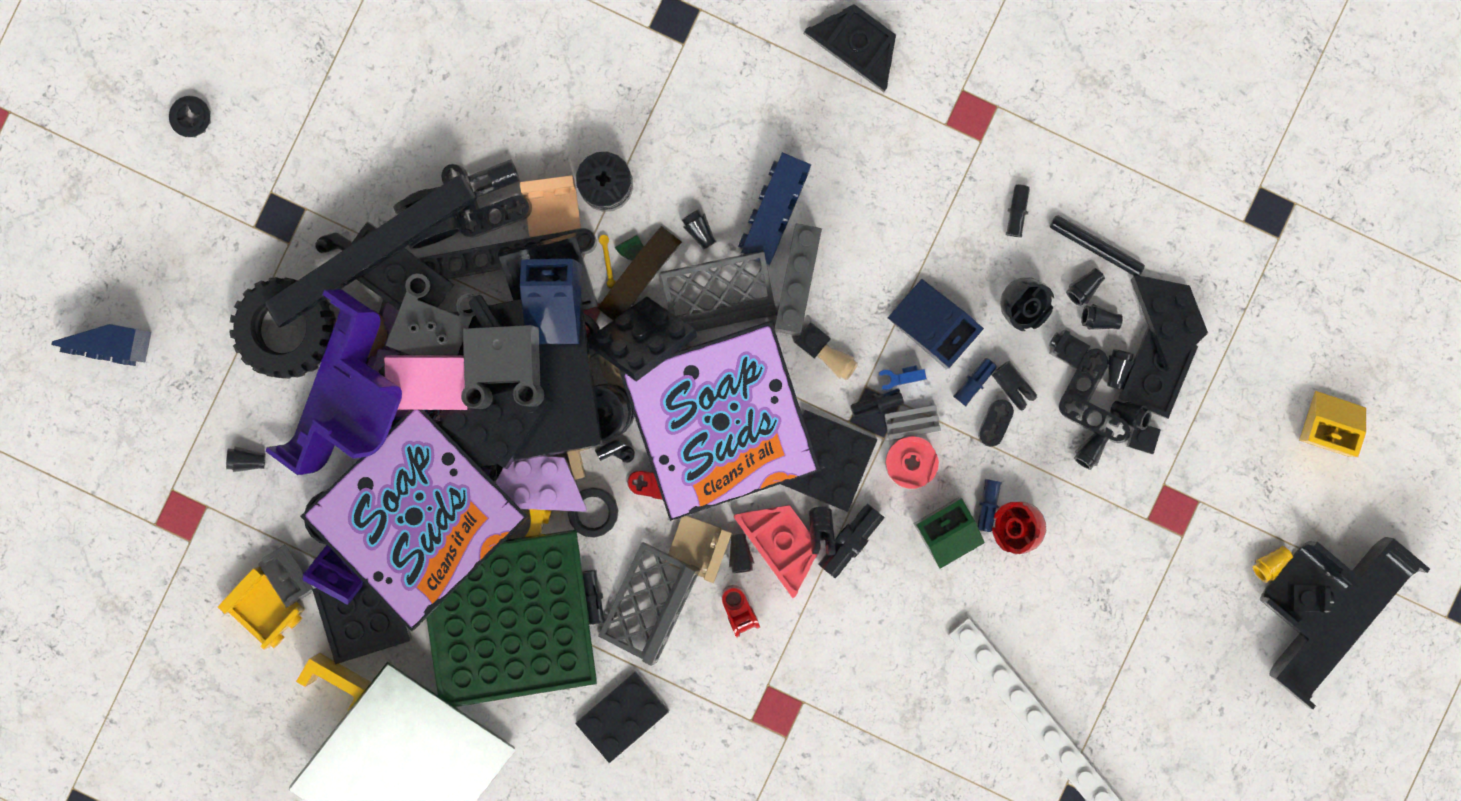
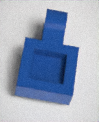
(909, 375)

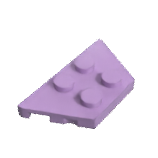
(542, 485)

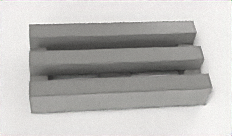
(934, 418)

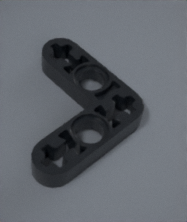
(481, 215)
(1083, 397)

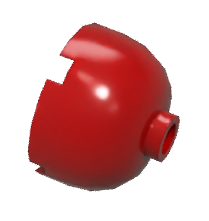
(1019, 527)

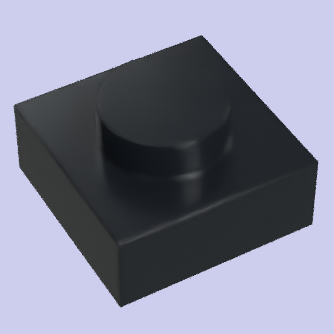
(812, 340)
(1144, 440)

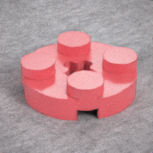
(898, 469)

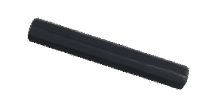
(1097, 246)

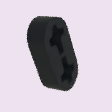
(1001, 426)

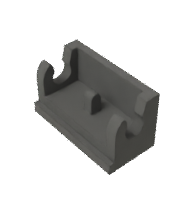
(285, 576)

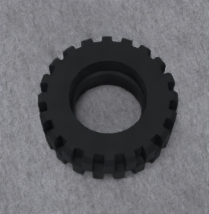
(252, 346)

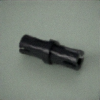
(593, 597)

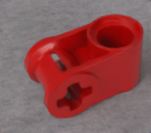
(651, 488)
(739, 612)

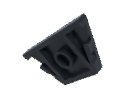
(858, 43)
(1170, 317)

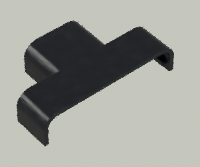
(1357, 602)

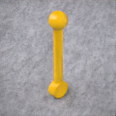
(604, 240)

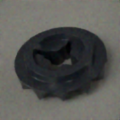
(180, 110)

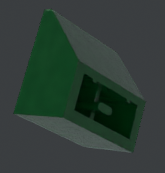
(949, 532)

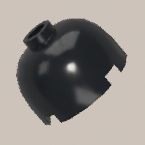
(1026, 303)

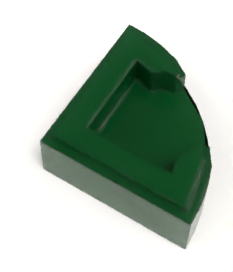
(630, 248)

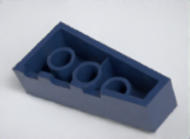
(776, 207)

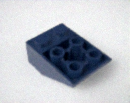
(552, 298)
(935, 323)
(119, 342)

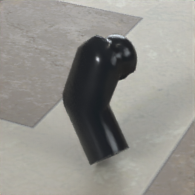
(332, 242)

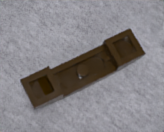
(639, 273)

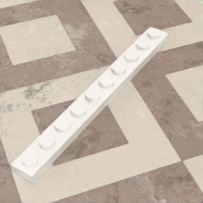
(1030, 713)

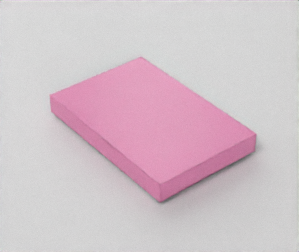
(427, 380)

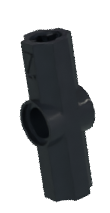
(851, 540)

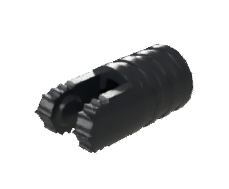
(500, 176)
(1010, 381)
(821, 529)

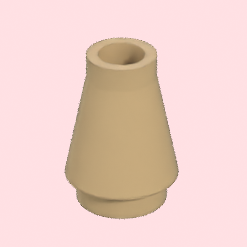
(839, 362)

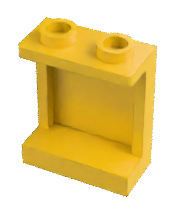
(260, 609)
(337, 674)

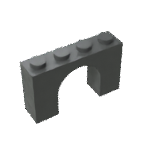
(797, 279)

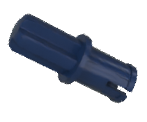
(975, 381)
(988, 505)

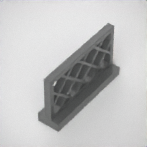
(729, 313)
(665, 619)

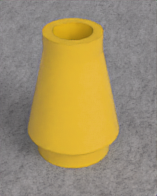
(1271, 565)

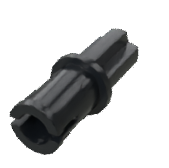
(1018, 211)
(877, 403)

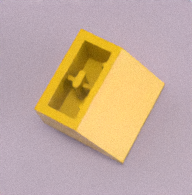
(1335, 425)

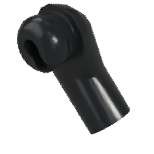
(616, 448)

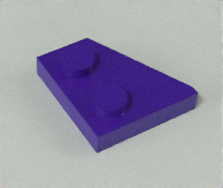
(333, 576)

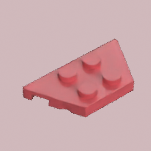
(781, 542)

